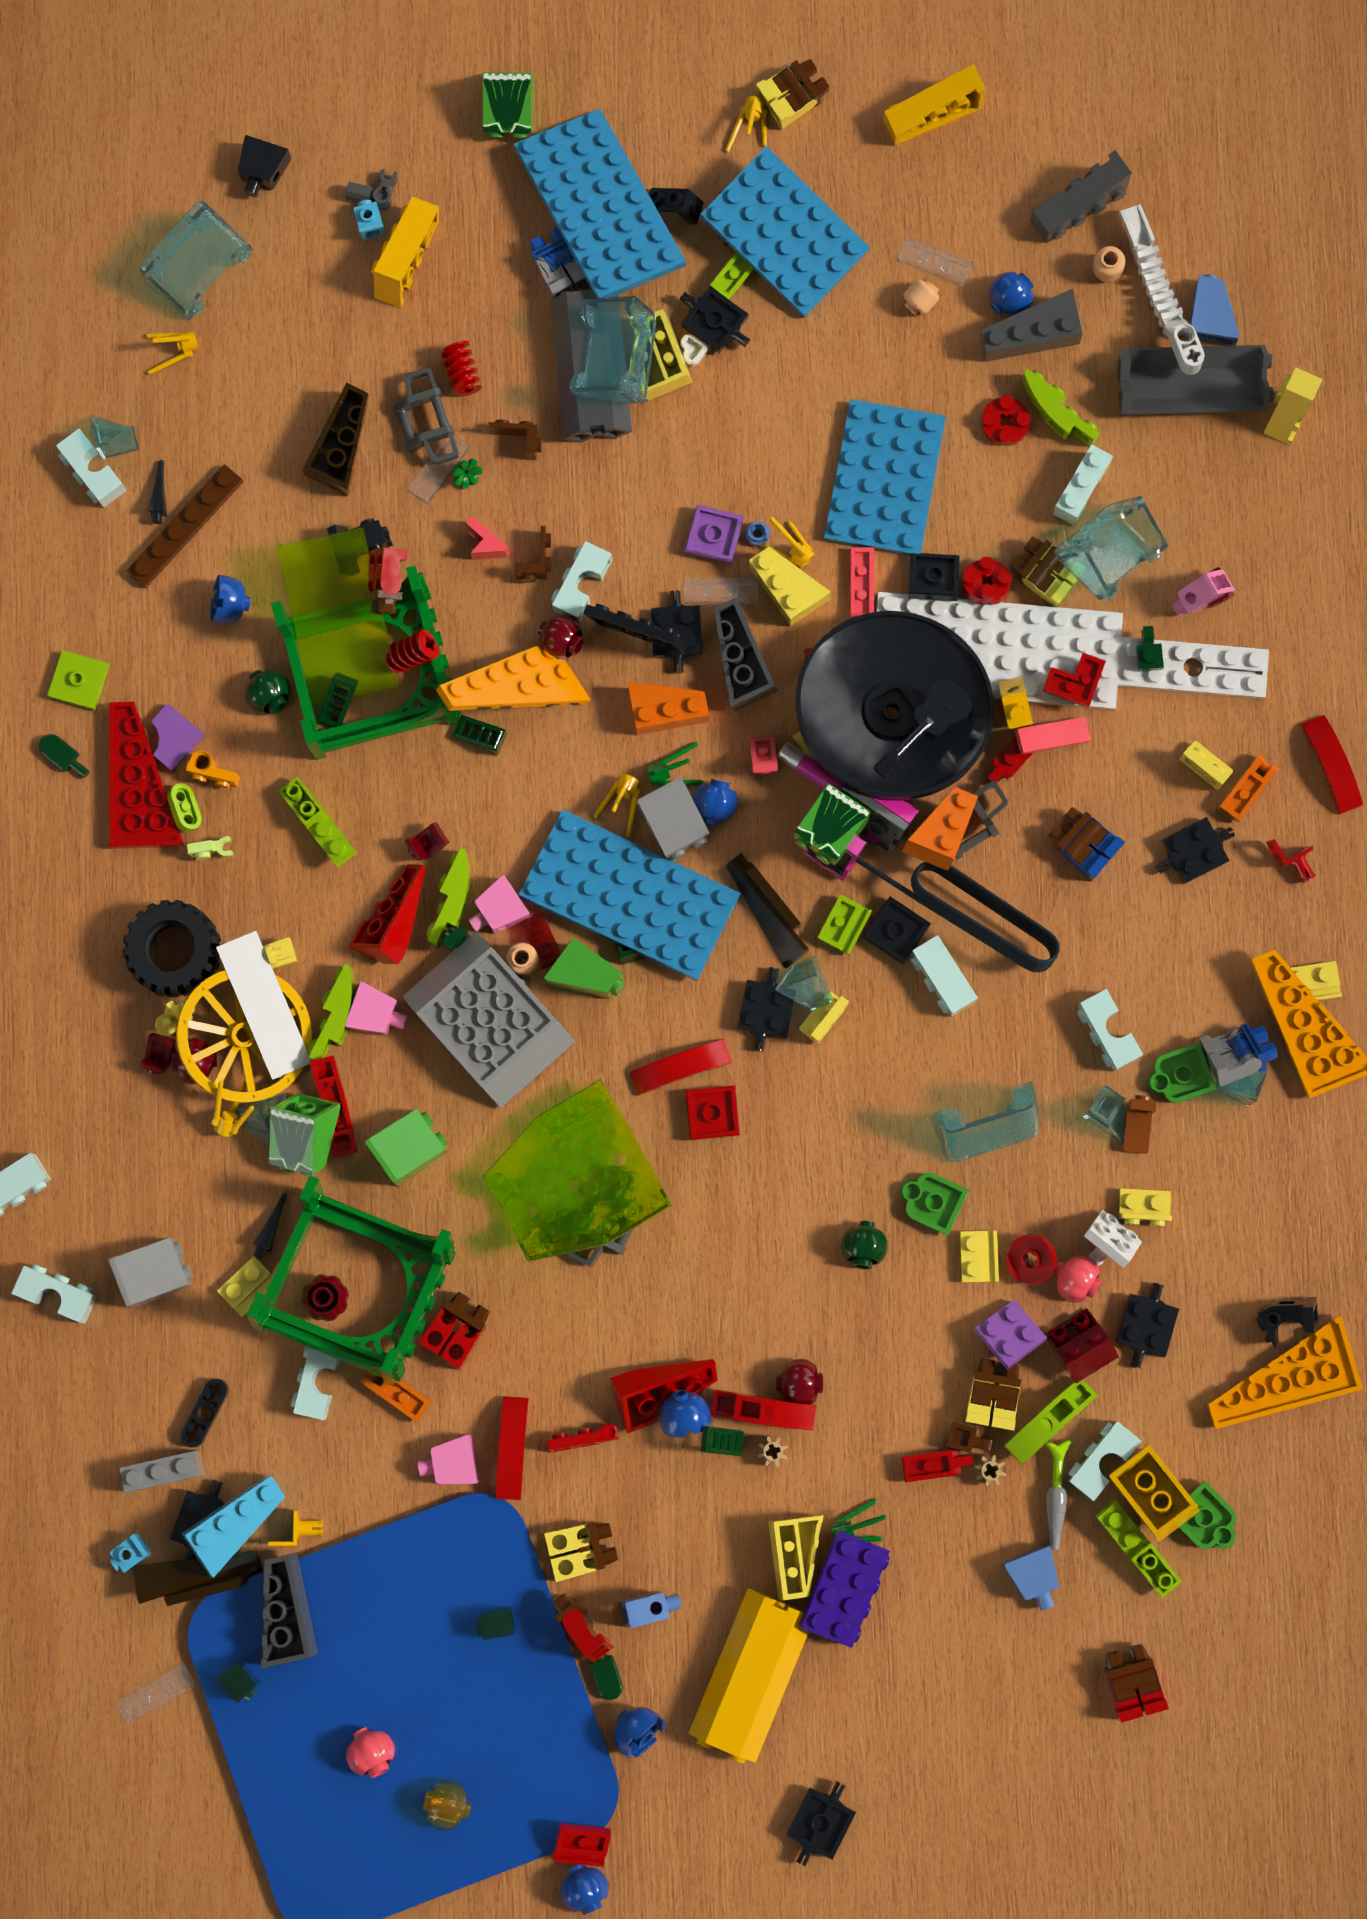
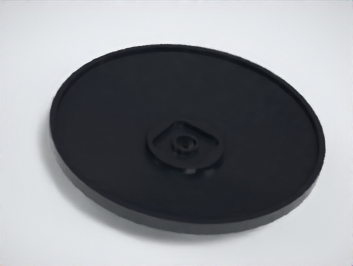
(882, 664)

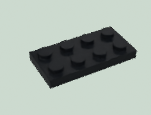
(640, 629)

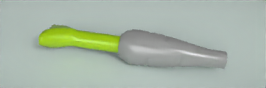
(1056, 1495)

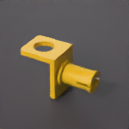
(300, 1528)

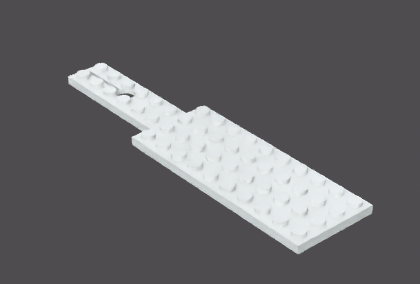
(1033, 638)

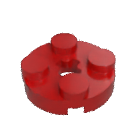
(1006, 407)
(986, 569)
(1027, 1273)

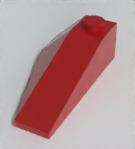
(391, 926)

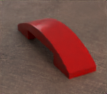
(1334, 763)
(680, 1066)
(331, 1088)
(511, 1448)

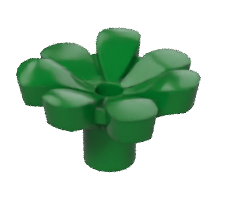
(466, 472)

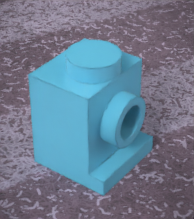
(369, 227)
(138, 1550)

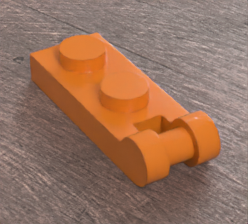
(1248, 788)
(400, 1396)

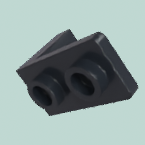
(677, 201)

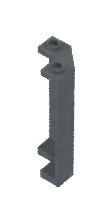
(1227, 382)
(581, 416)

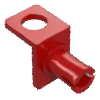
(1297, 860)

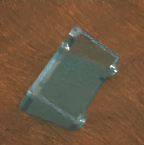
(193, 258)
(616, 350)
(1112, 546)
(969, 1140)

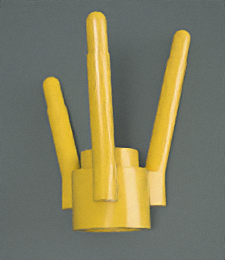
(752, 112)
(185, 341)
(800, 552)
(625, 789)
(226, 1122)

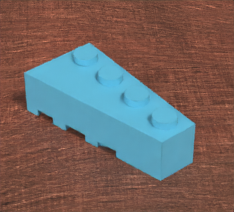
(229, 1527)

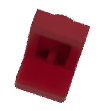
(427, 842)
(158, 1053)

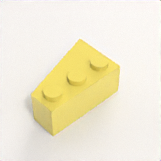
(668, 366)
(1292, 405)
(787, 585)
(793, 1553)

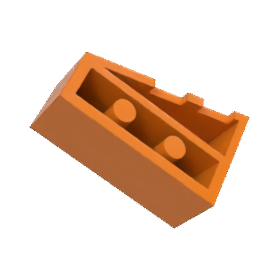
(665, 707)
(943, 830)

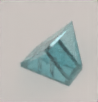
(112, 438)
(806, 984)
(1245, 1089)
(1108, 1113)
(259, 1119)

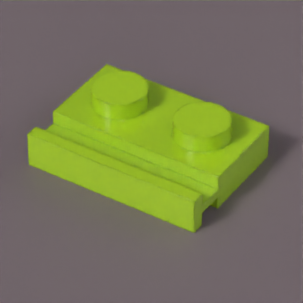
(844, 924)

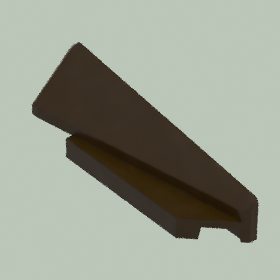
(769, 910)
(188, 1579)

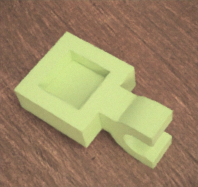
(204, 849)

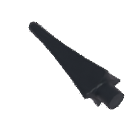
(158, 503)
(266, 1237)

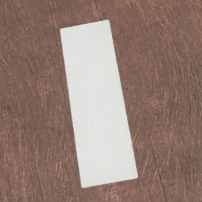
(264, 1004)

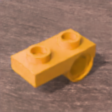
(222, 777)

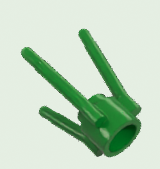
(660, 770)
(847, 1527)

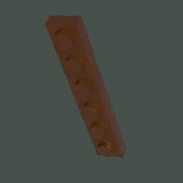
(185, 526)

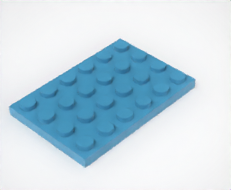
(784, 231)
(884, 478)

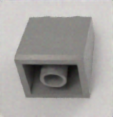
(673, 819)
(151, 1272)

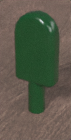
(61, 754)
(607, 1677)

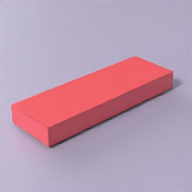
(861, 581)
(1052, 735)

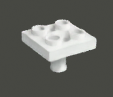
(1111, 1240)

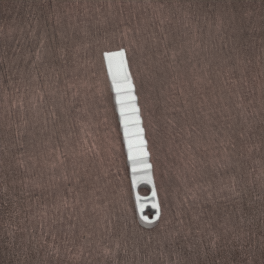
(1157, 288)

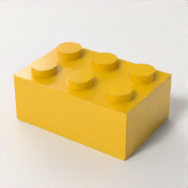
(1154, 1493)

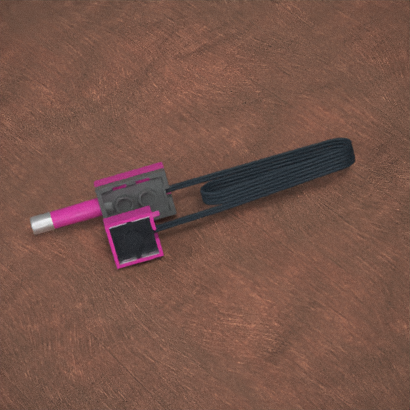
(885, 830)

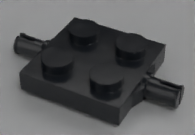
(714, 319)
(686, 622)
(1195, 850)
(765, 1010)
(1147, 1325)
(193, 1510)
(821, 1823)

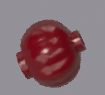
(561, 637)
(205, 1064)
(314, 1297)
(800, 1382)

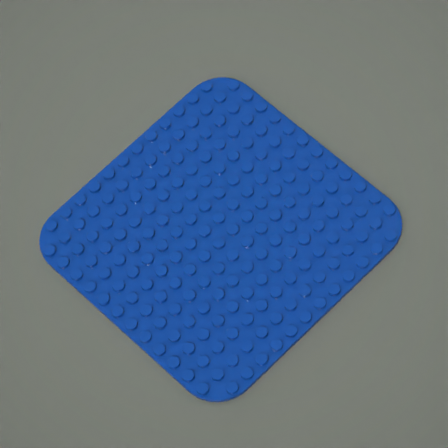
(407, 1660)

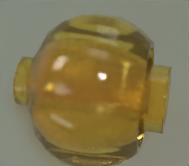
(446, 1805)

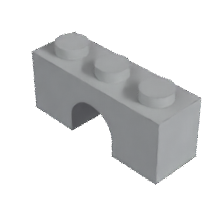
(161, 1471)

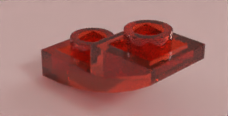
(541, 939)

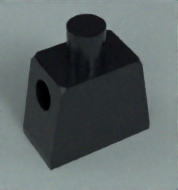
(261, 164)

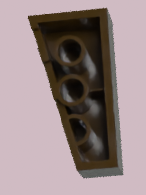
(337, 446)

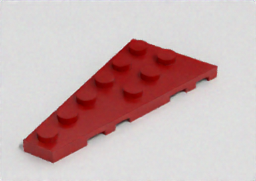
(137, 795)

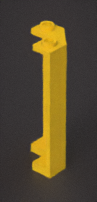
(750, 1677)

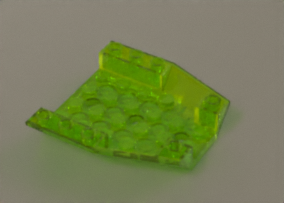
(568, 1145)

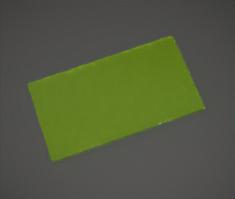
(330, 613)

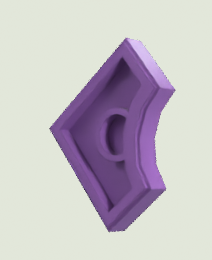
(176, 737)

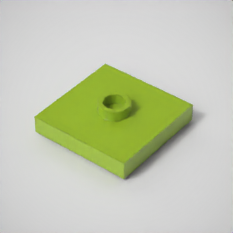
(78, 680)

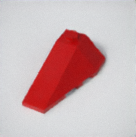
(644, 1390)

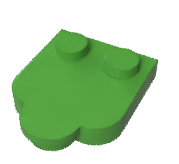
(1181, 1075)
(933, 1201)
(1214, 1521)

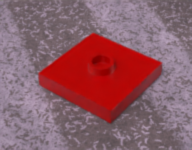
(712, 1113)

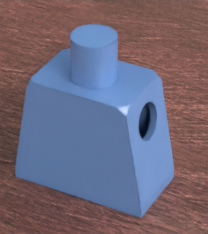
(1034, 1575)
(637, 1610)

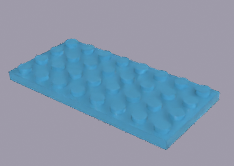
(599, 205)
(629, 895)

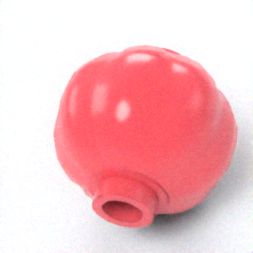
(1078, 1278)
(370, 1752)

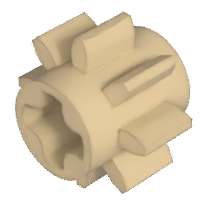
(779, 1455)
(997, 1472)

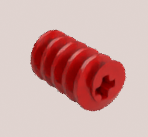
(459, 370)
(412, 651)

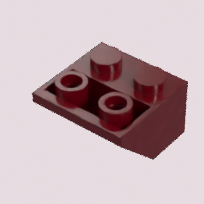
(1081, 1345)

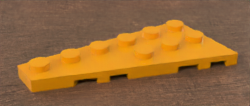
(518, 681)
(1314, 1039)
(1302, 1375)

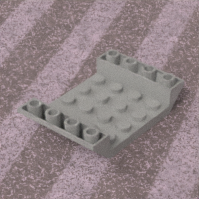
(488, 1019)

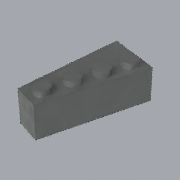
(1082, 198)
(1036, 329)
(743, 662)
(286, 1613)

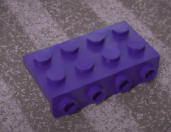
(845, 1589)

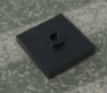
(934, 576)
(896, 930)

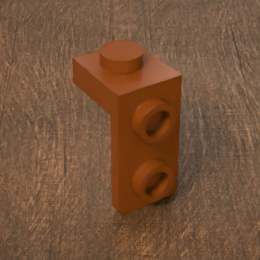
(1138, 1124)

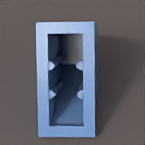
(1213, 313)

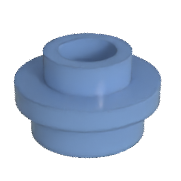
(761, 527)

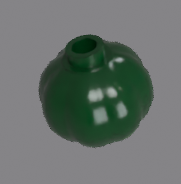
(267, 692)
(864, 1245)

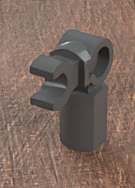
(381, 194)

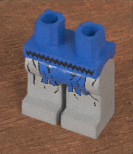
(550, 263)
(1238, 1053)

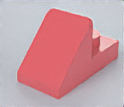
(489, 546)
(763, 756)

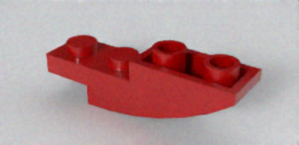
(763, 1410)

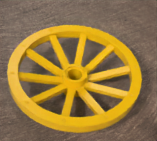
(188, 1060)

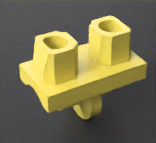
(280, 953)
(167, 1023)

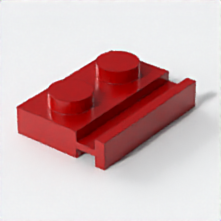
(581, 1844)

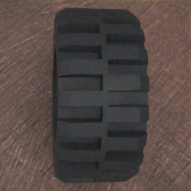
(149, 925)

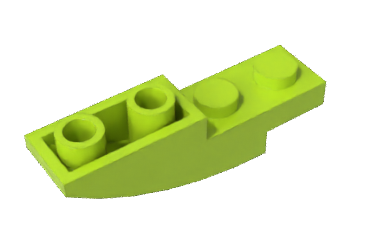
(1049, 404)
(317, 822)
(456, 889)
(338, 1003)
(1050, 1421)
(1138, 1548)

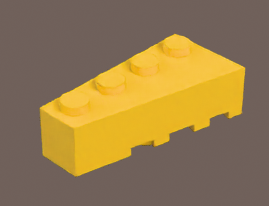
(935, 106)
(404, 251)

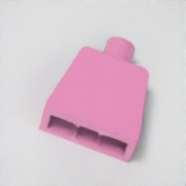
(1202, 592)
(499, 907)
(374, 1012)
(452, 1462)

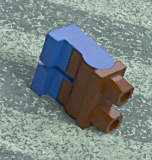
(1086, 844)

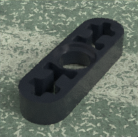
(207, 1392)

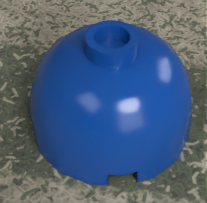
(228, 600)
(684, 1413)
(636, 1730)

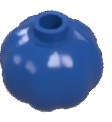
(1011, 293)
(715, 801)
(584, 1889)

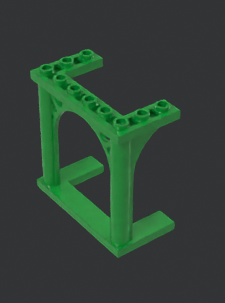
(414, 598)
(433, 1250)

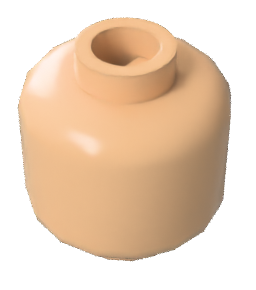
(1108, 264)
(921, 296)
(519, 951)

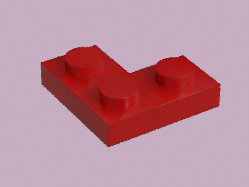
(1077, 687)

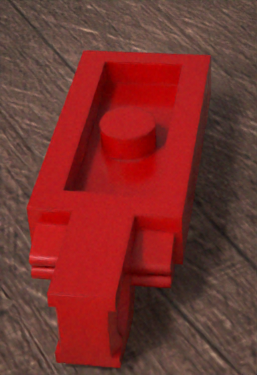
(1008, 761)
(585, 1438)
(934, 1465)

